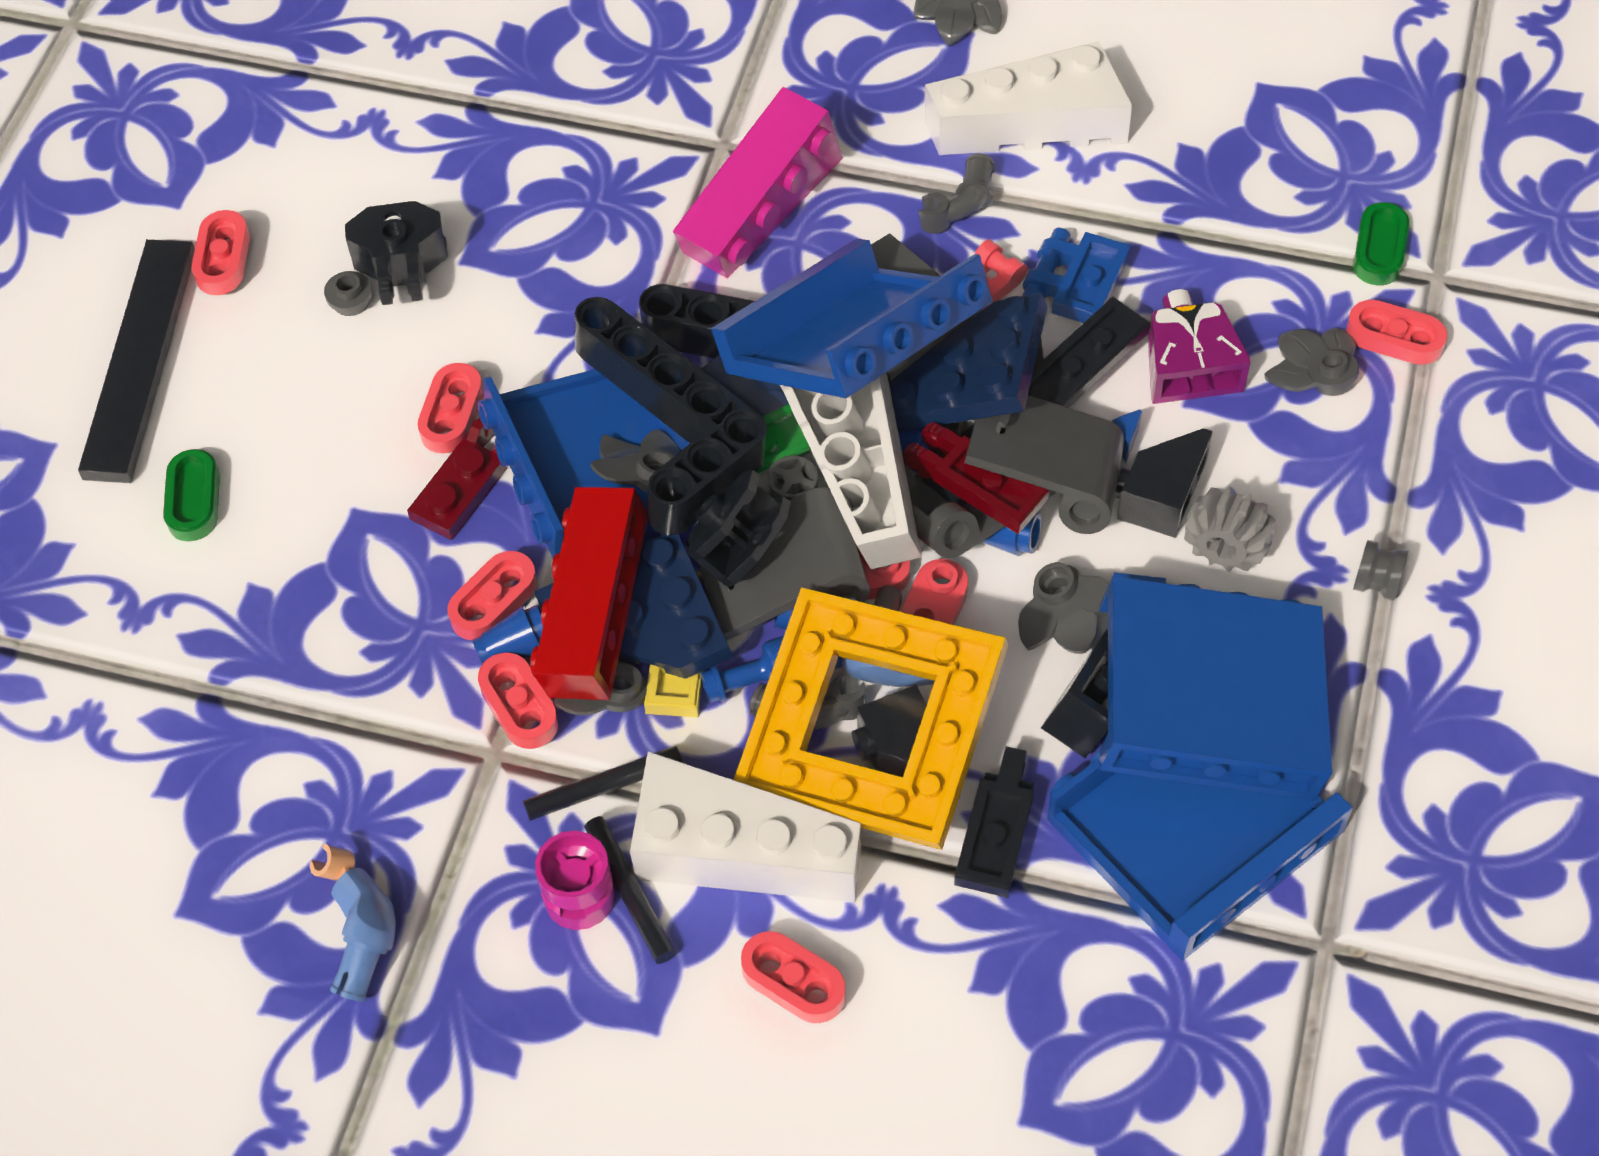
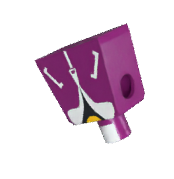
(1194, 351)

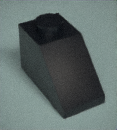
(1163, 482)
(1082, 709)
(889, 729)

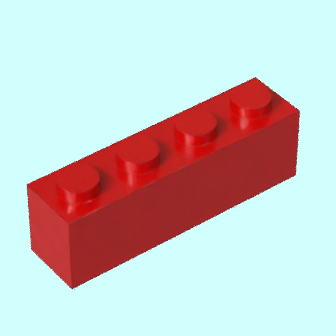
(590, 594)

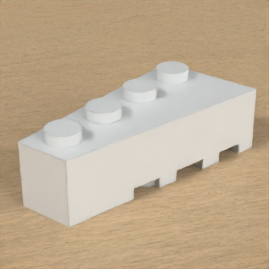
(1030, 102)
(863, 466)
(739, 837)

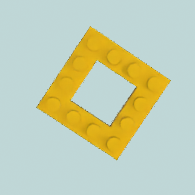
(905, 807)

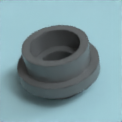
(348, 293)

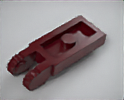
(458, 485)
(996, 495)

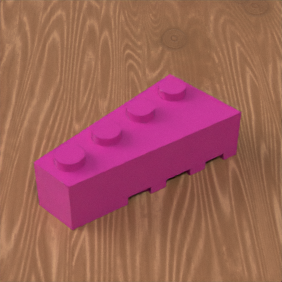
(760, 183)

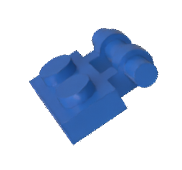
(1090, 276)

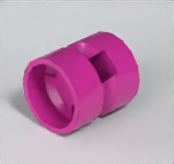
(575, 880)

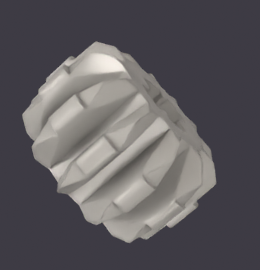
(1229, 529)

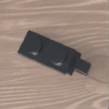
(996, 828)

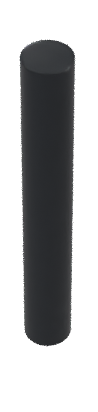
(592, 786)
(632, 893)

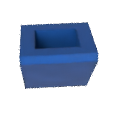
(1130, 427)

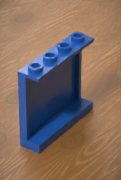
(846, 321)
(553, 436)
(1216, 688)
(1186, 850)

